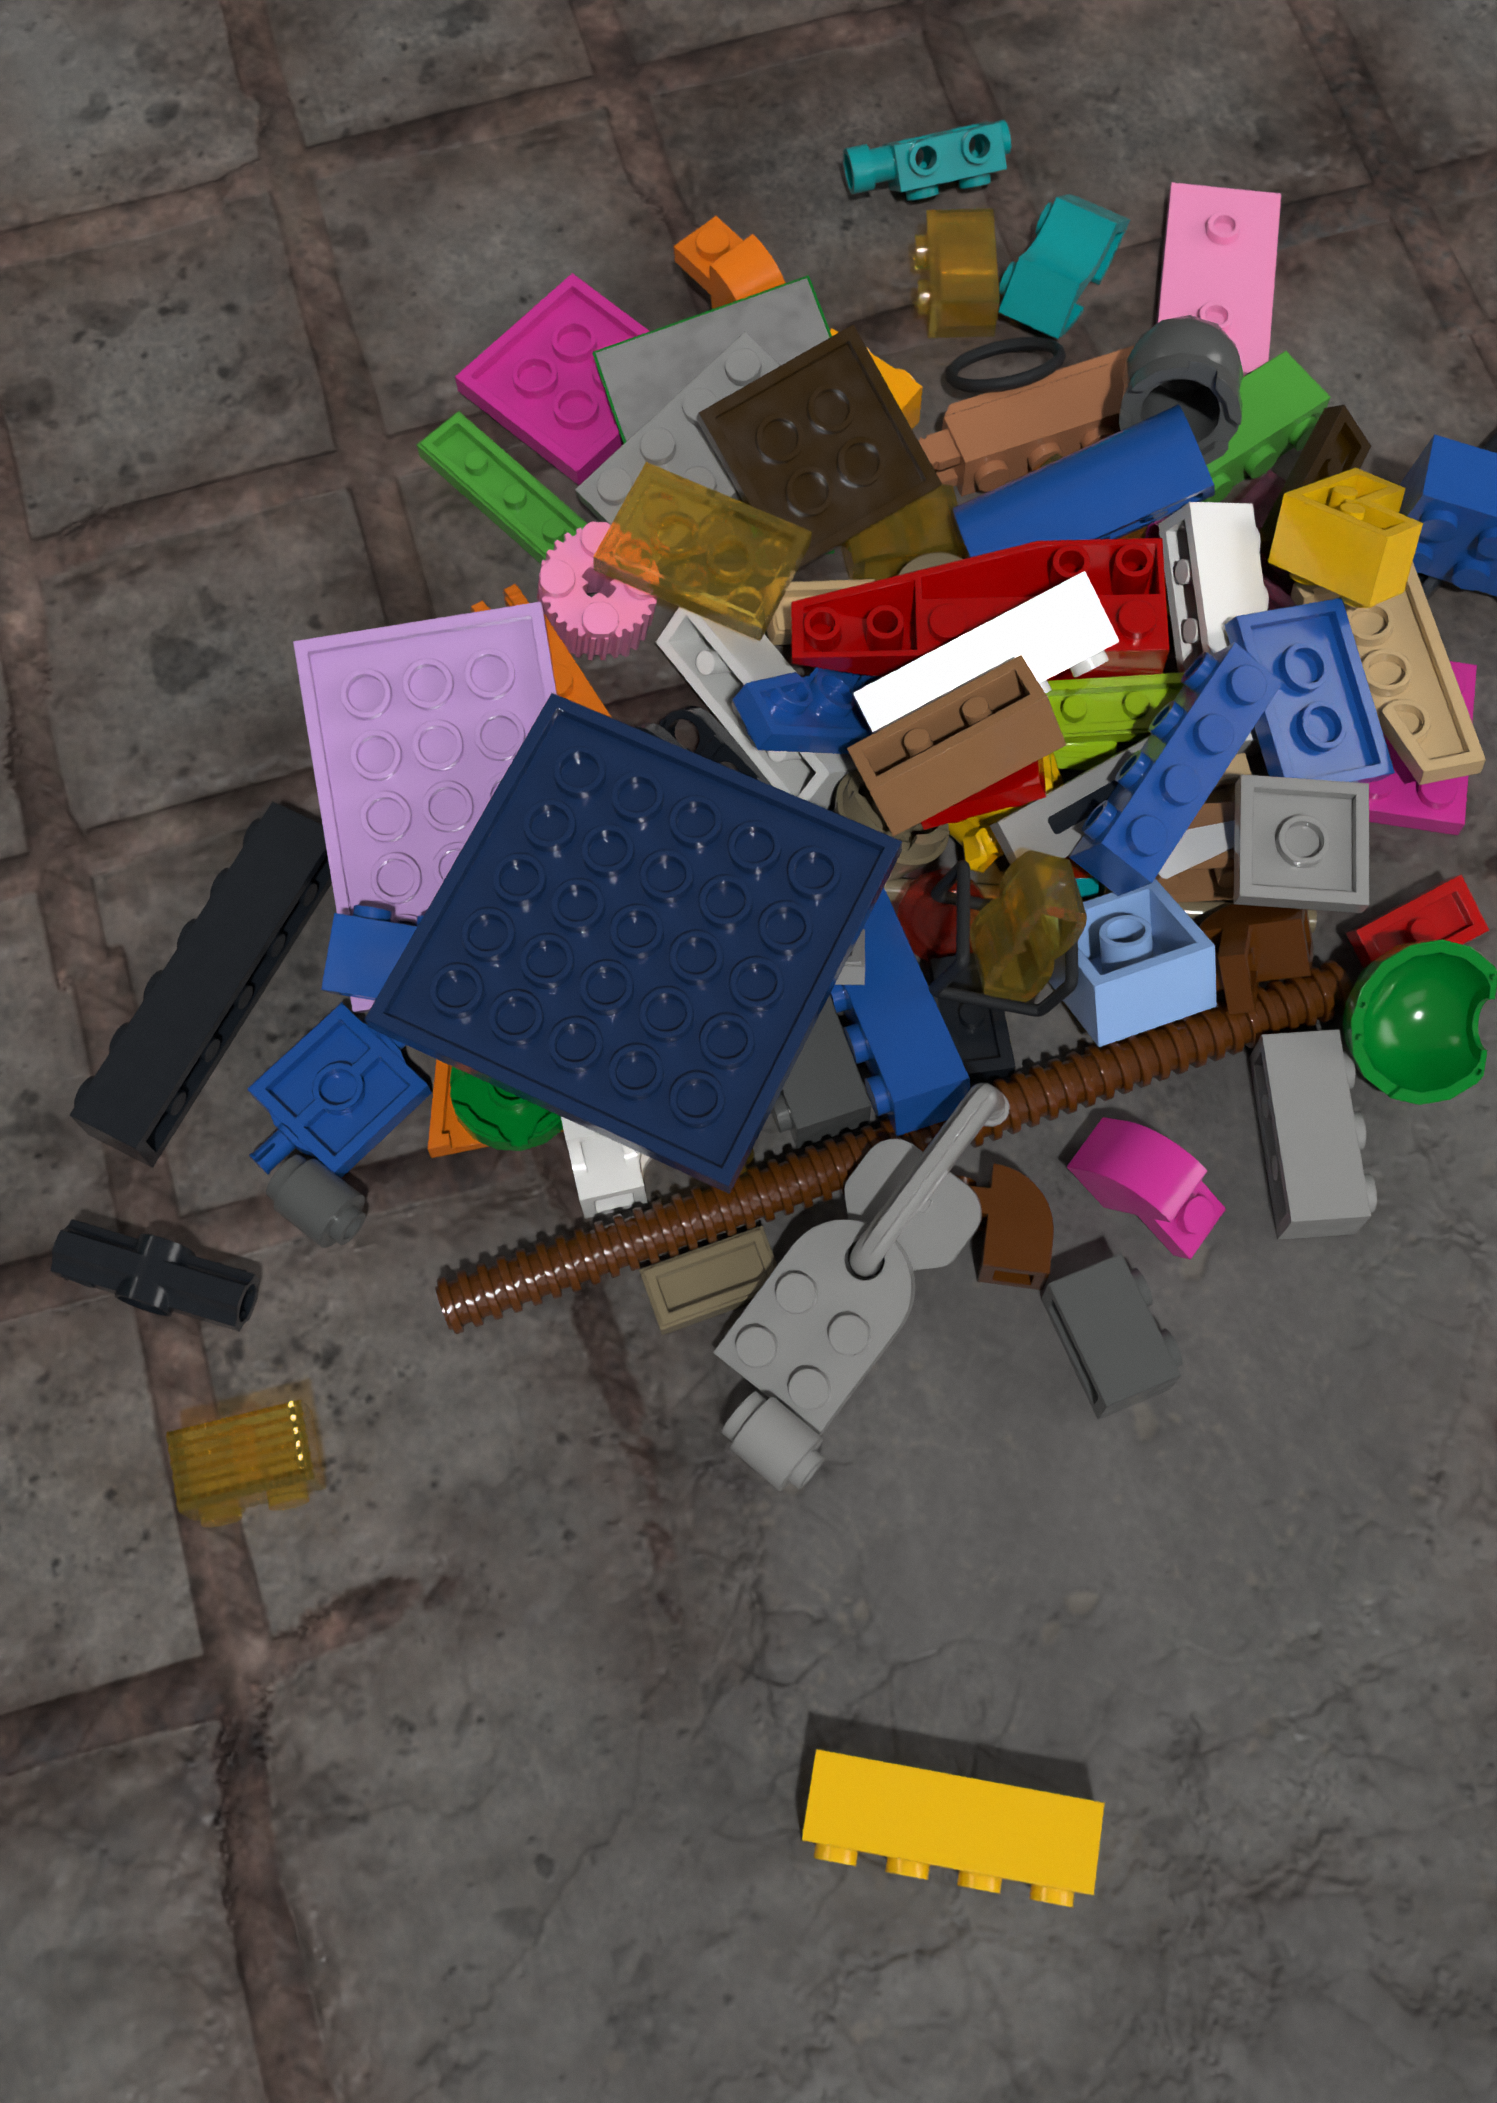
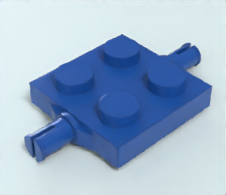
(336, 1094)

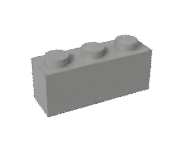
(1311, 1134)

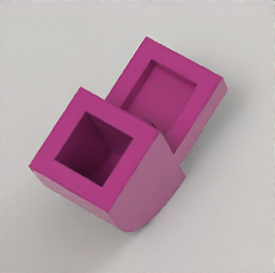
(1149, 1177)

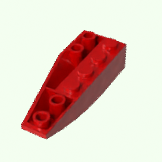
(908, 615)

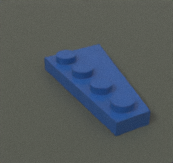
(804, 712)

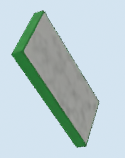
(657, 365)

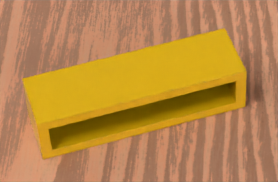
(953, 1824)

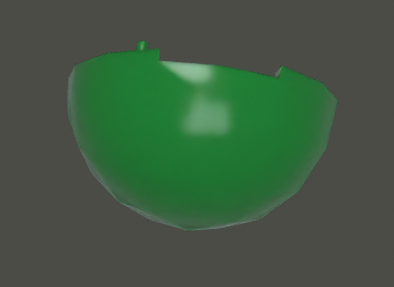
(1418, 1020)

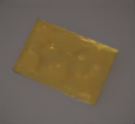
(702, 551)

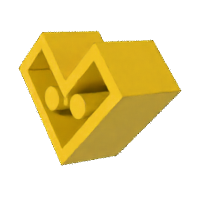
(1347, 537)

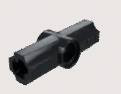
(155, 1275)

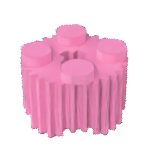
(597, 624)

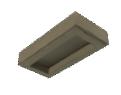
(708, 1280)

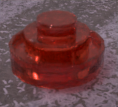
(928, 923)

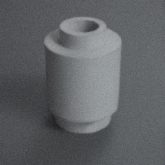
(774, 1442)

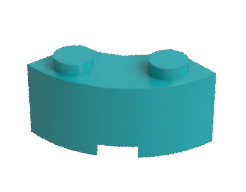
(1071, 250)

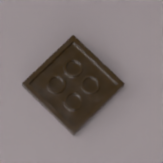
(821, 444)

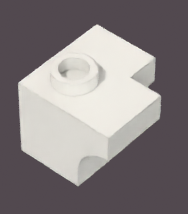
(604, 1171)

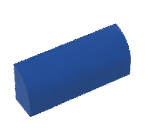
(1094, 491)

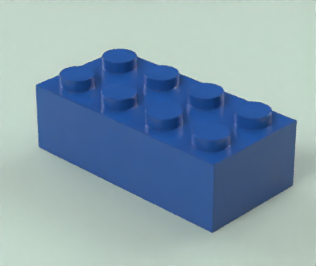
(1456, 500)

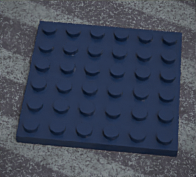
(637, 940)

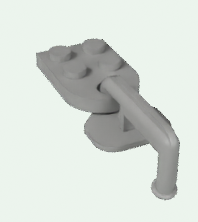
(818, 1323)

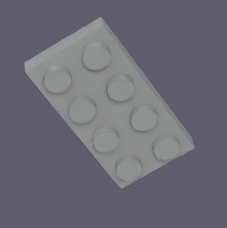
(675, 437)

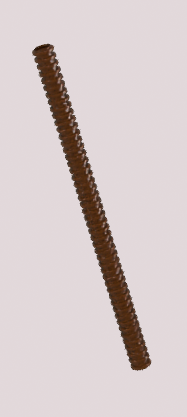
(826, 1170)

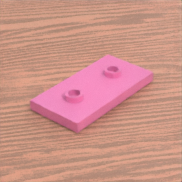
(1222, 263)

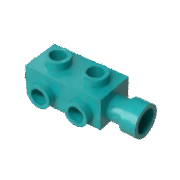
(941, 159)

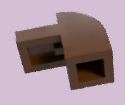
(1257, 947)
(1015, 1230)

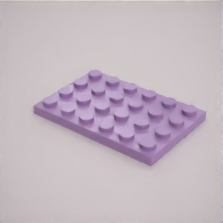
(413, 742)

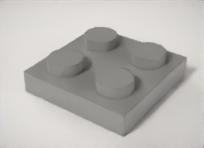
(1301, 843)

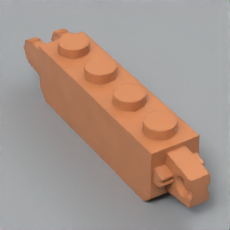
(1019, 429)

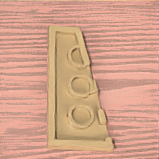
(1411, 682)

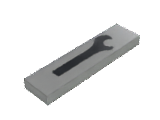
(1056, 822)

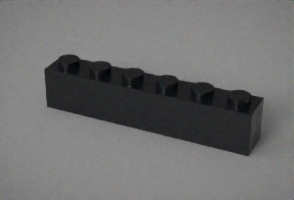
(207, 987)

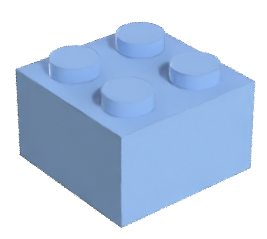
(1138, 965)

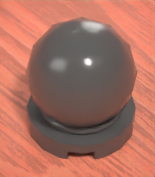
(1190, 366)

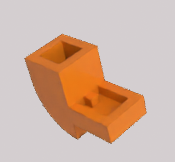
(726, 263)

